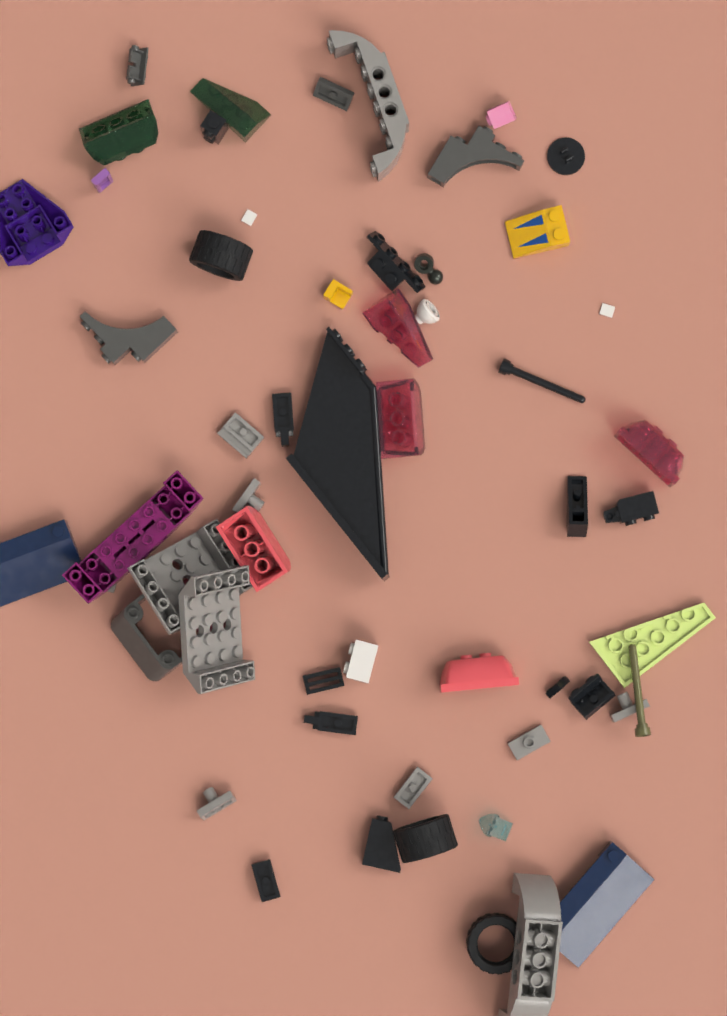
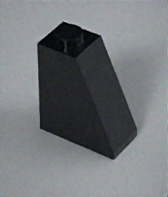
(381, 846)

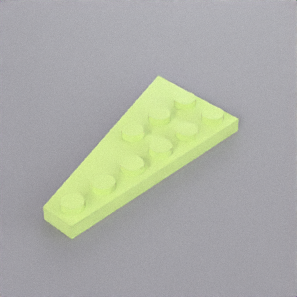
(652, 640)

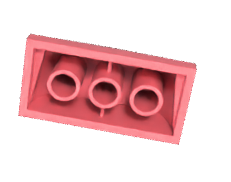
(255, 546)
(477, 673)

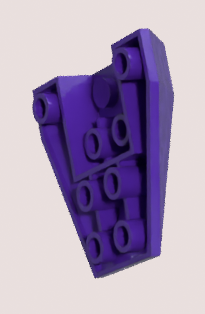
(30, 225)

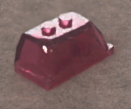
(400, 418)
(653, 450)

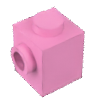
(500, 115)

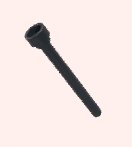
(507, 368)

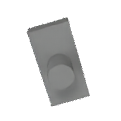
(249, 498)
(628, 707)
(215, 803)

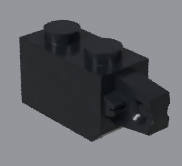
(633, 508)

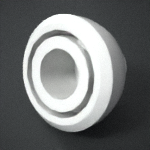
(427, 312)

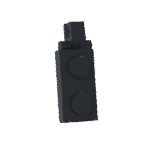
(283, 417)
(333, 722)

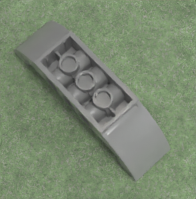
(376, 66)
(535, 946)

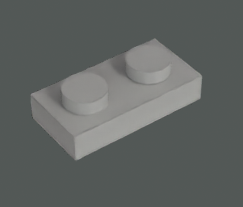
(413, 787)

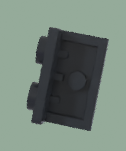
(591, 696)

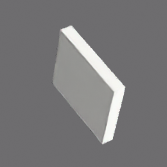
(249, 217)
(607, 310)

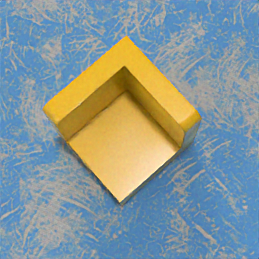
(338, 294)

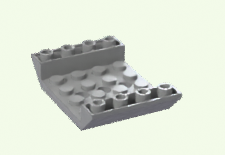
(196, 555)
(214, 657)

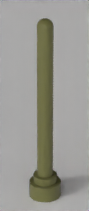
(642, 727)

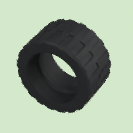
(221, 255)
(425, 838)
(472, 942)

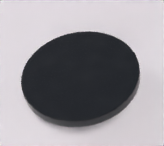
(566, 156)

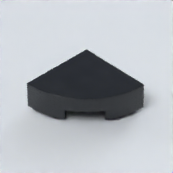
(557, 687)

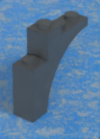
(480, 150)
(119, 342)

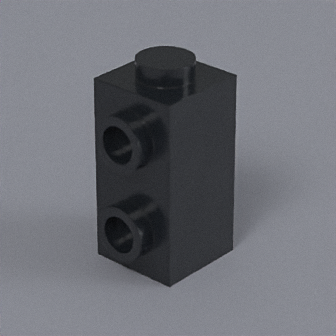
(214, 128)

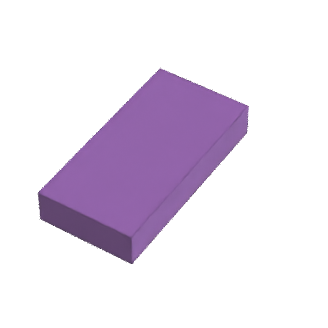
(102, 180)

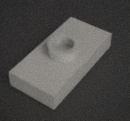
(529, 742)

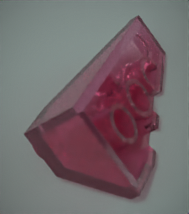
(398, 323)

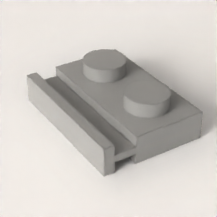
(240, 435)

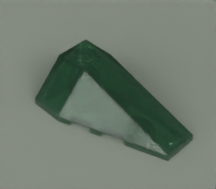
(242, 113)

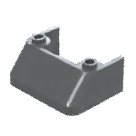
(152, 665)

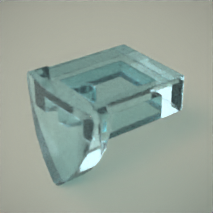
(495, 826)

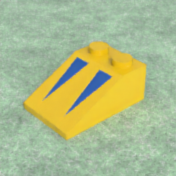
(538, 232)

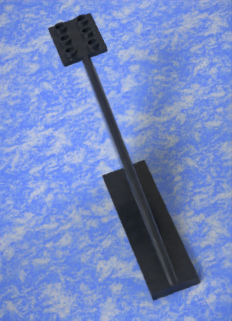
(342, 450)

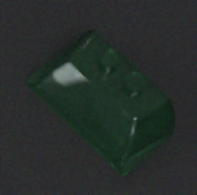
(121, 133)

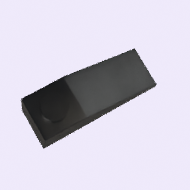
(577, 506)

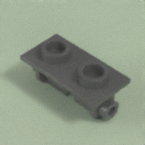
(137, 73)

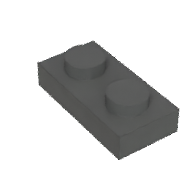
(333, 94)

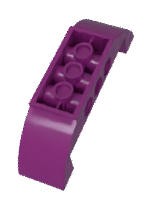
(134, 538)

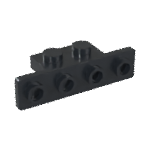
(390, 266)

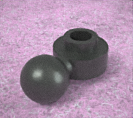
(434, 276)

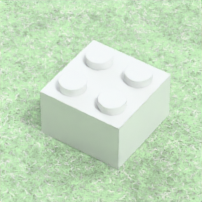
(361, 661)

